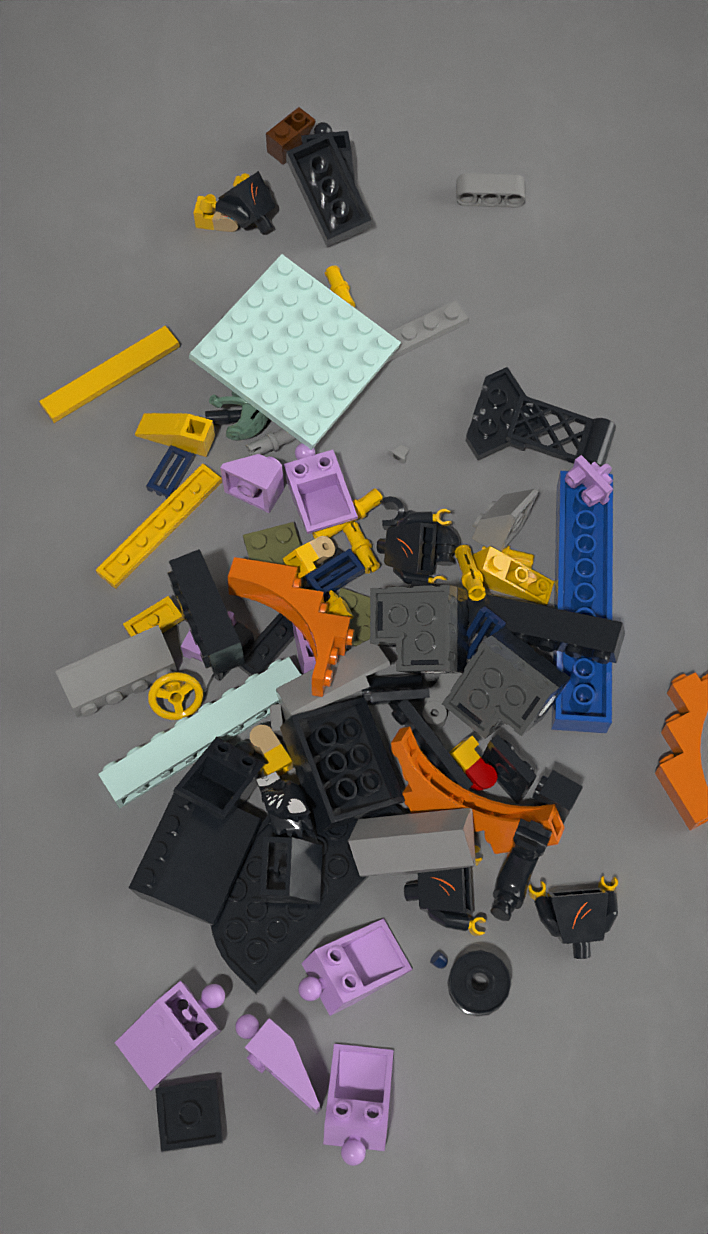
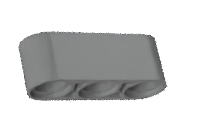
(490, 190)

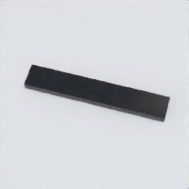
(277, 634)

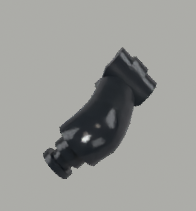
(446, 537)
(516, 871)

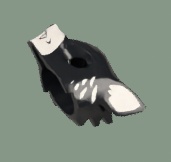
(286, 808)

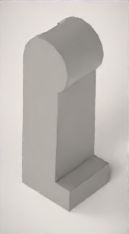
(434, 712)

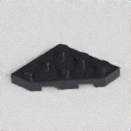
(494, 414)

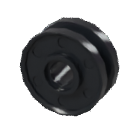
(492, 970)

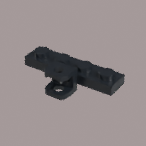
(428, 742)

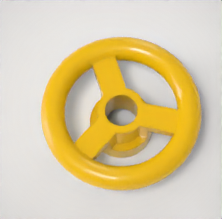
(172, 684)

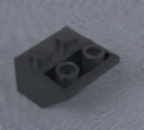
(290, 871)

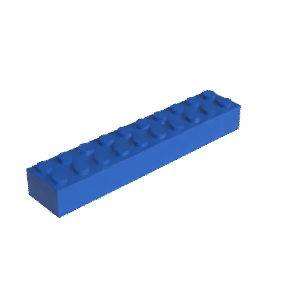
(586, 588)

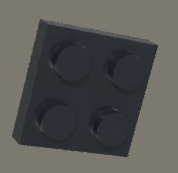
(512, 772)
(189, 1115)

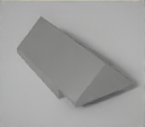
(347, 679)
(414, 843)

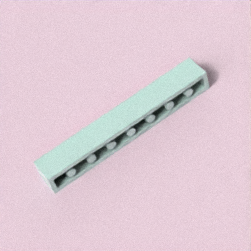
(186, 742)

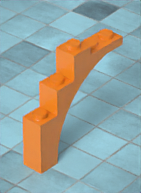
(281, 590)
(683, 774)
(432, 791)

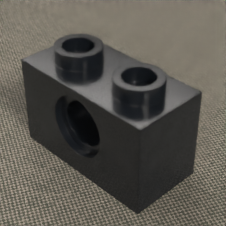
(558, 791)

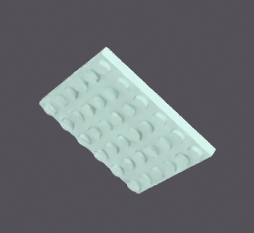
(295, 351)

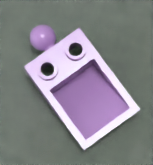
(318, 489)
(353, 967)
(169, 1037)
(277, 1053)
(358, 1101)

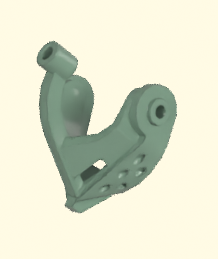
(245, 427)

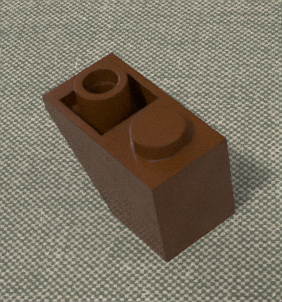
(288, 134)

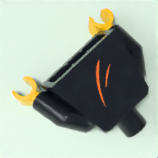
(244, 202)
(411, 546)
(446, 897)
(578, 914)

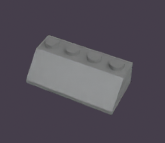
(116, 671)

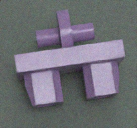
(594, 479)

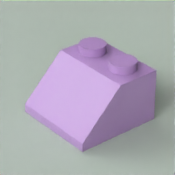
(254, 480)

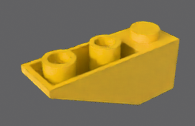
(179, 430)
(512, 577)

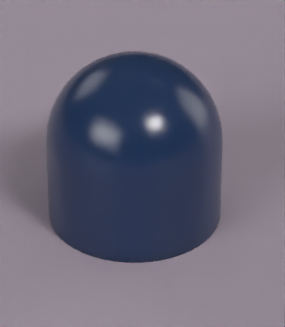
(439, 960)

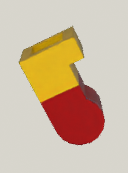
(479, 773)

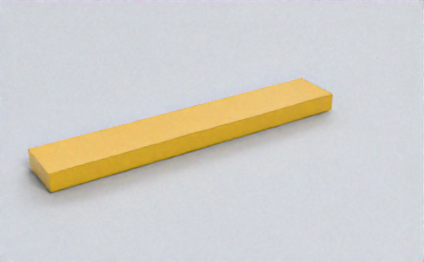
(109, 374)
(159, 525)

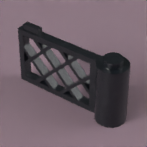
(594, 440)
(385, 689)

